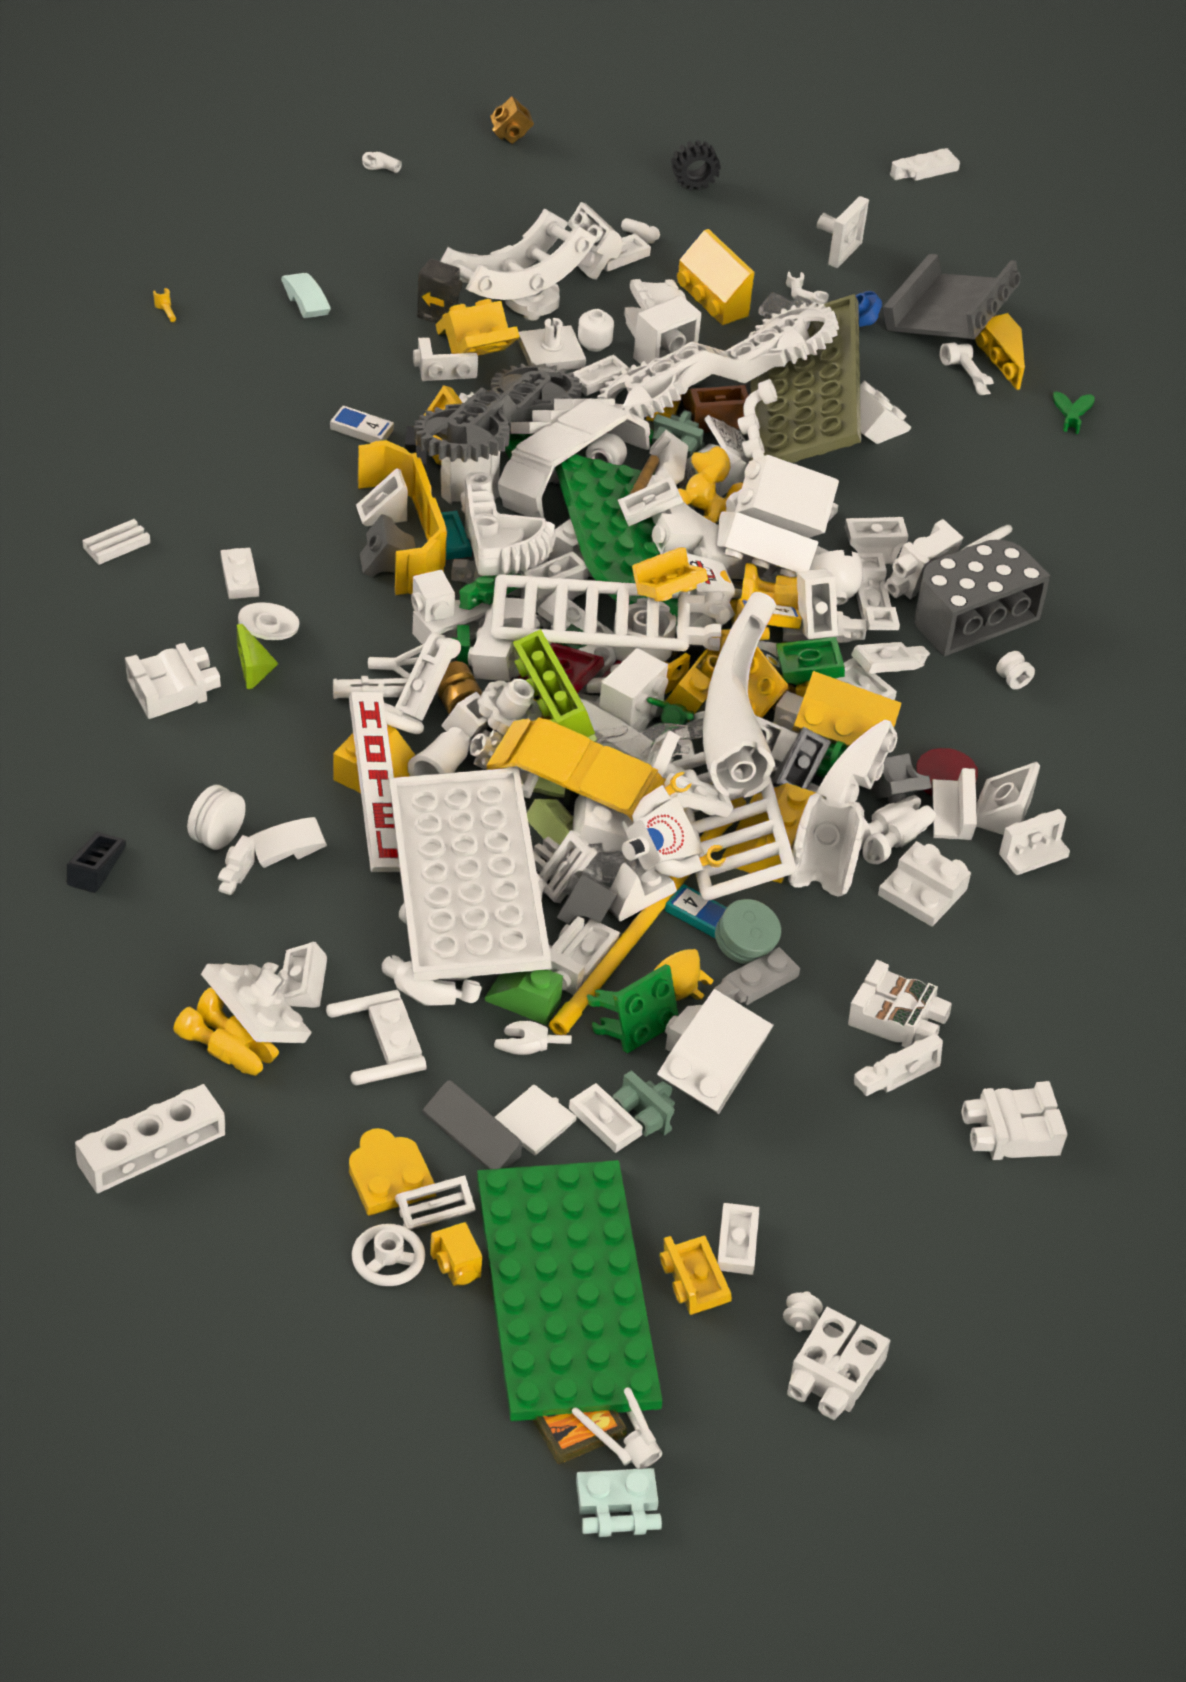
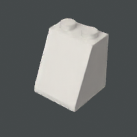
(787, 496)

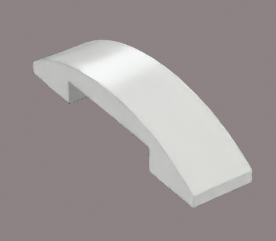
(873, 597)

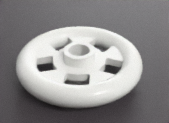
(402, 721)

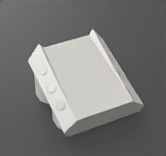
(454, 475)

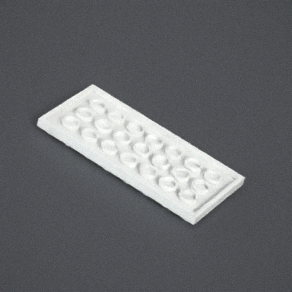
(468, 875)

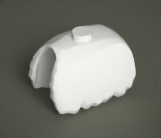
(827, 844)

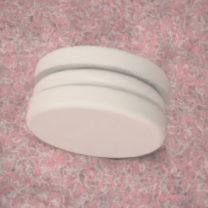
(216, 817)

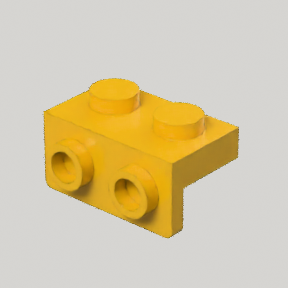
(667, 574)
(695, 1274)

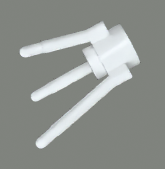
(640, 1444)

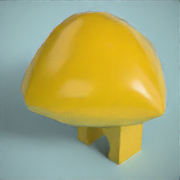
(686, 973)

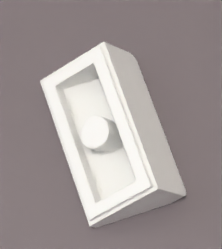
(305, 975)

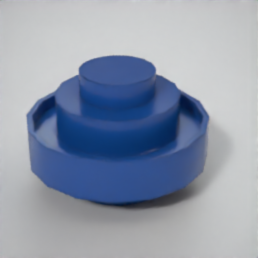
(869, 307)

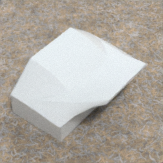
(877, 536)

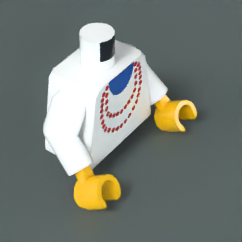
(664, 835)

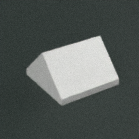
(1006, 798)

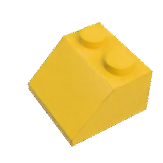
(345, 761)

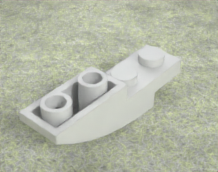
(859, 764)

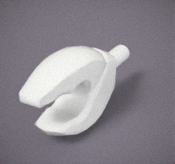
(533, 1038)

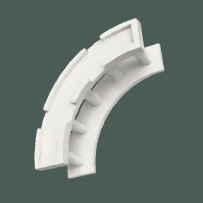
(505, 271)

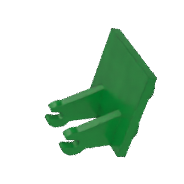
(642, 1009)

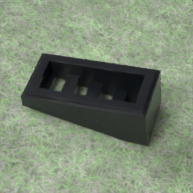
(92, 865)

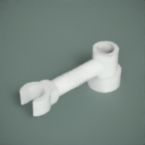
(962, 354)

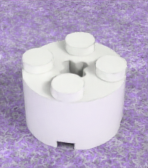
(637, 627)

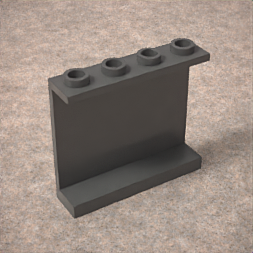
(948, 302)

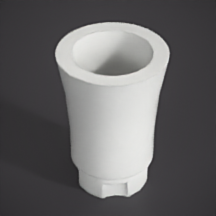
(442, 755)

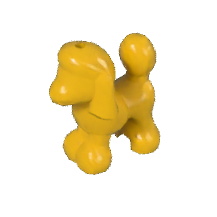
(701, 489)

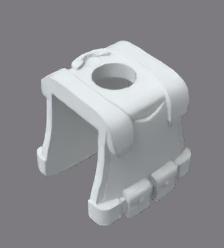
(648, 296)

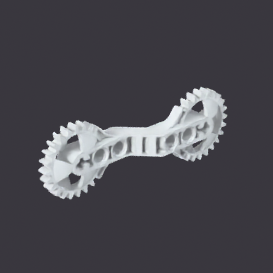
(772, 345)

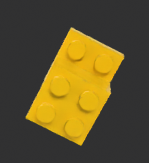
(477, 328)

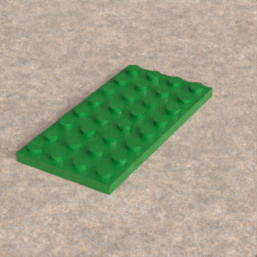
(566, 1290)

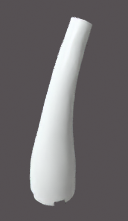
(732, 737)

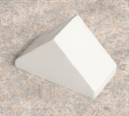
(386, 499)

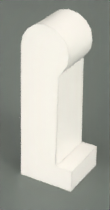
(671, 455)

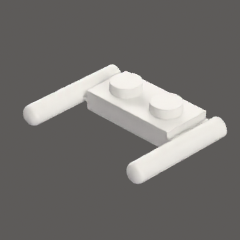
(392, 1031)

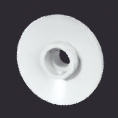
(269, 621)

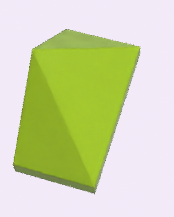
(254, 658)

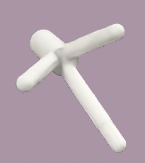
(387, 663)

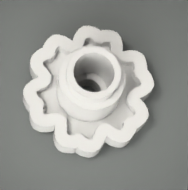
(507, 703)

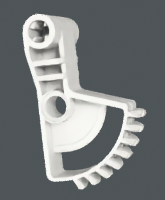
(501, 540)

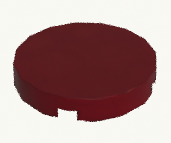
(944, 765)

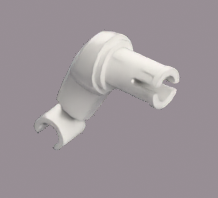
(429, 991)

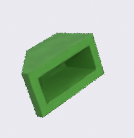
(528, 993)

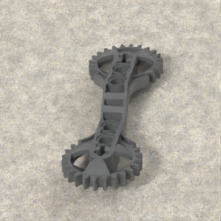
(485, 419)

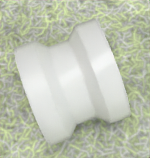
(1015, 670)

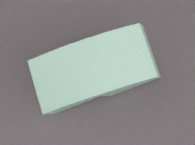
(307, 294)

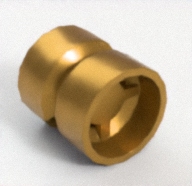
(457, 685)

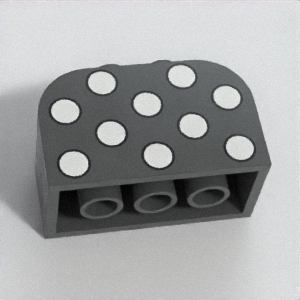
(979, 595)

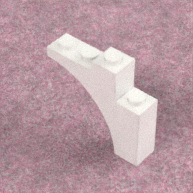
(699, 536)

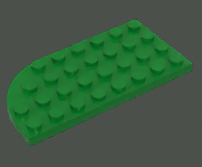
(602, 532)

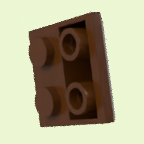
(718, 402)

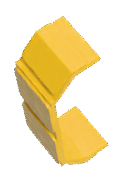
(374, 465)
(576, 764)

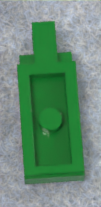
(480, 592)

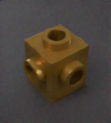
(511, 120)

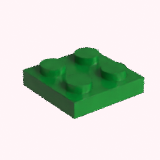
(801, 658)

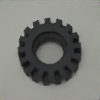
(694, 153)

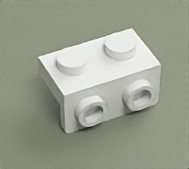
(1034, 842)

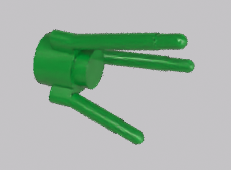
(672, 713)

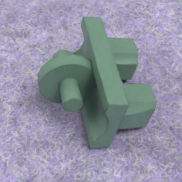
(682, 428)
(649, 1101)

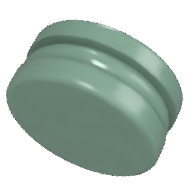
(747, 931)

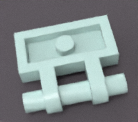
(618, 1492)

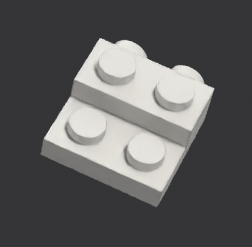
(925, 883)

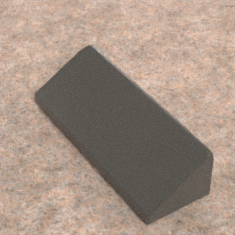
(473, 1127)

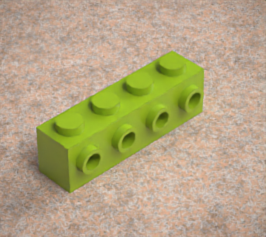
(551, 684)

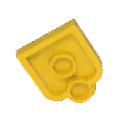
(387, 1168)

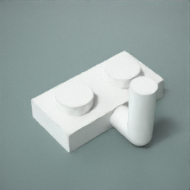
(701, 795)

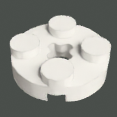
(537, 304)

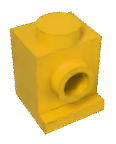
(457, 1254)

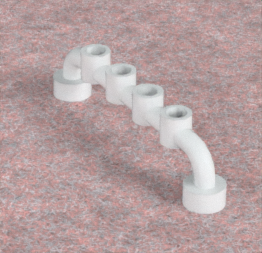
(749, 423)

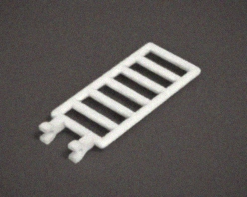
(686, 604)
(774, 825)

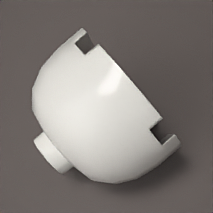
(846, 569)

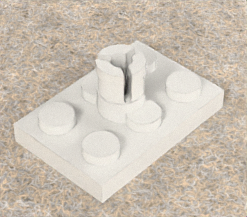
(257, 1002)

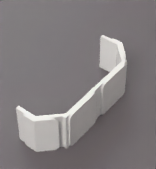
(535, 458)

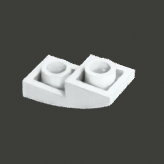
(294, 837)

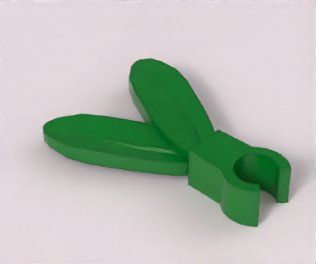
(1072, 411)

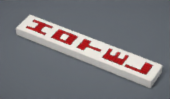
(374, 773)

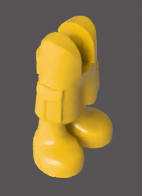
(783, 592)
(230, 1041)

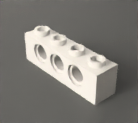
(150, 1138)

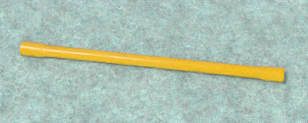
(572, 1010)

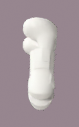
(894, 827)

